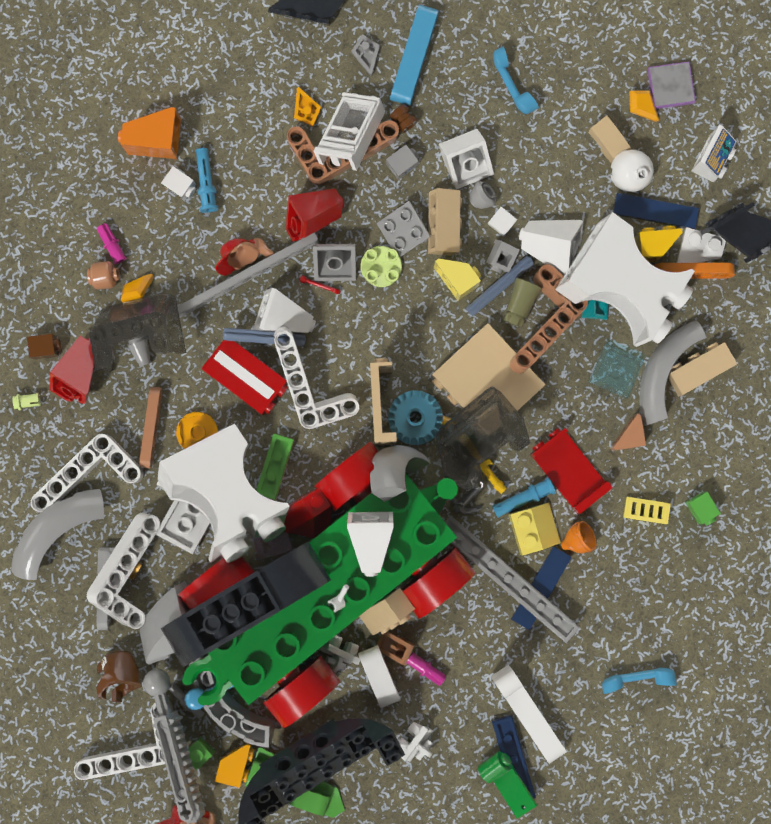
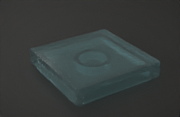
(616, 371)

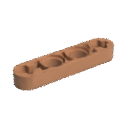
(150, 427)

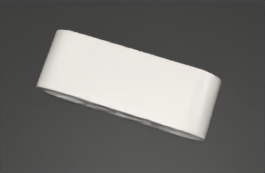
(379, 676)

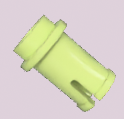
(26, 401)

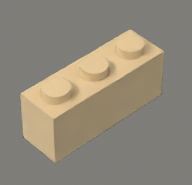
(444, 222)
(701, 368)
(388, 612)

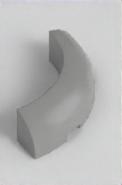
(658, 368)
(390, 468)
(51, 525)
(236, 718)

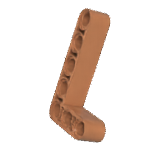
(330, 172)
(554, 324)

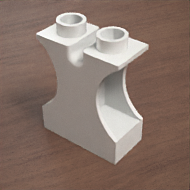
(616, 273)
(215, 483)

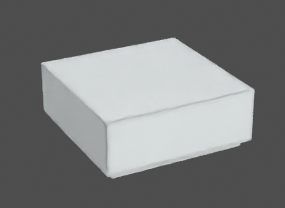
(502, 221)

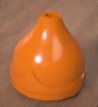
(580, 538)

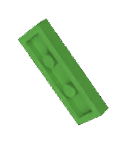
(274, 466)

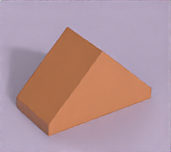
(631, 436)
(395, 647)

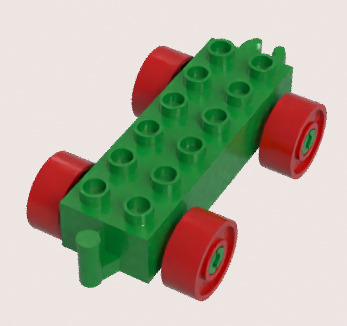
(280, 643)

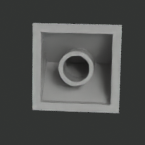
(334, 262)

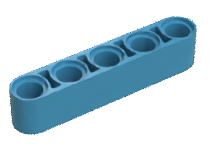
(414, 55)

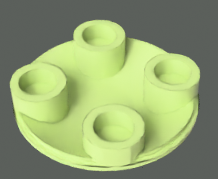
(381, 266)

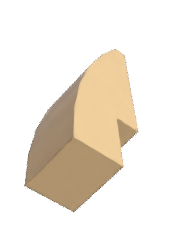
(609, 138)

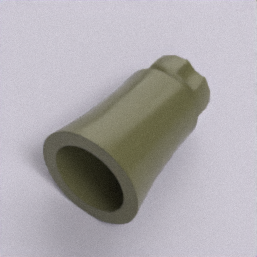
(521, 302)

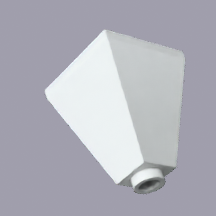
(280, 311)
(370, 538)

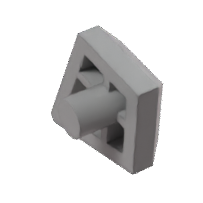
(366, 53)

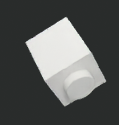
(179, 184)

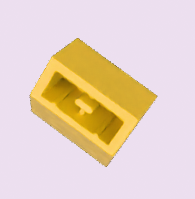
(654, 243)

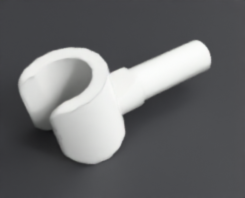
(338, 601)

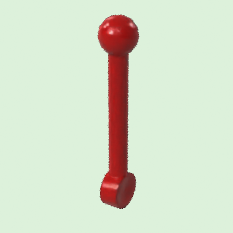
(303, 279)

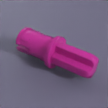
(111, 243)
(426, 669)

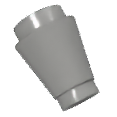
(140, 351)

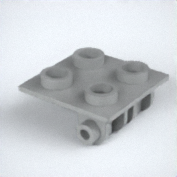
(403, 229)

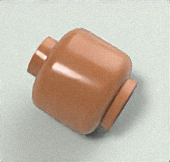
(103, 275)

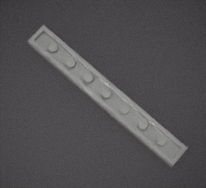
(247, 275)
(512, 582)

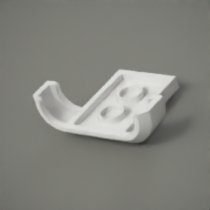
(183, 525)

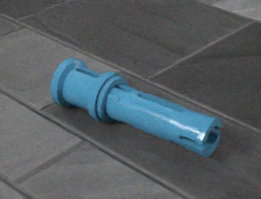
(209, 190)
(533, 493)

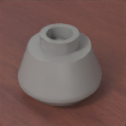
(482, 196)

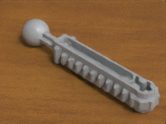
(174, 749)

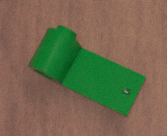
(502, 773)

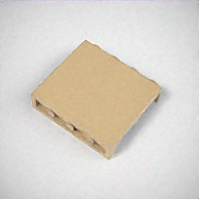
(482, 365)
(380, 366)

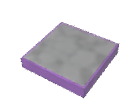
(671, 85)

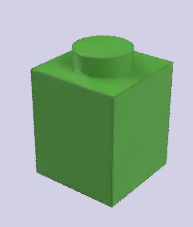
(703, 508)
(200, 752)

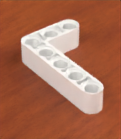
(302, 387)
(84, 469)
(122, 571)
(528, 714)
(116, 757)

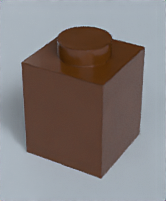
(43, 346)

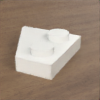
(699, 247)

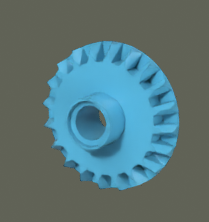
(412, 432)

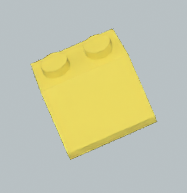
(458, 276)
(534, 529)

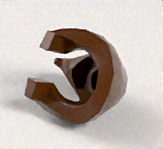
(118, 668)

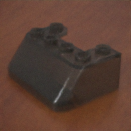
(148, 316)
(477, 434)

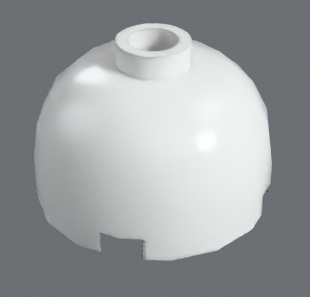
(632, 170)

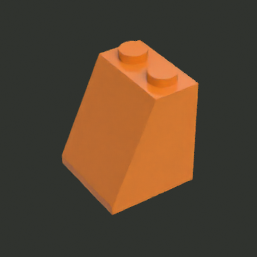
(152, 135)

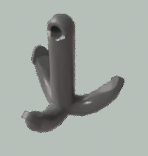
(459, 506)

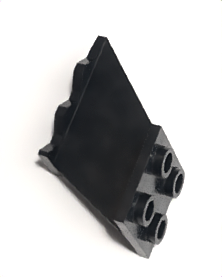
(308, 10)
(743, 230)

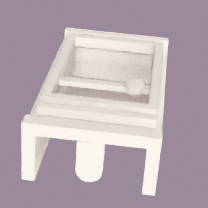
(350, 129)

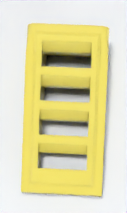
(664, 515)

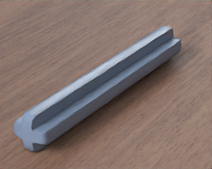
(499, 285)
(258, 336)

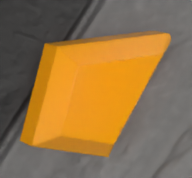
(643, 105)
(306, 108)
(136, 288)

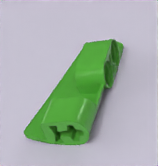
(321, 800)

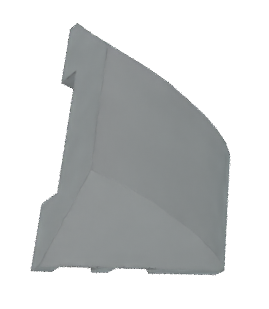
(163, 612)

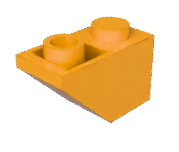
(233, 765)

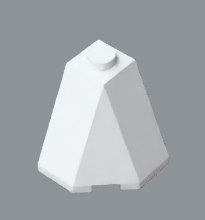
(553, 241)

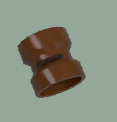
(404, 118)

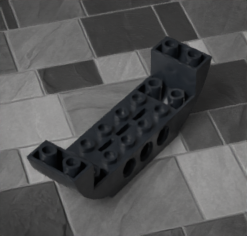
(245, 604)
(312, 762)

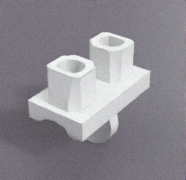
(346, 655)
(421, 734)

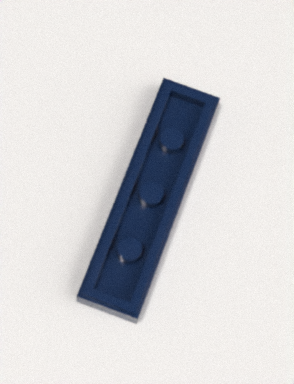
(655, 211)
(544, 582)
(510, 744)

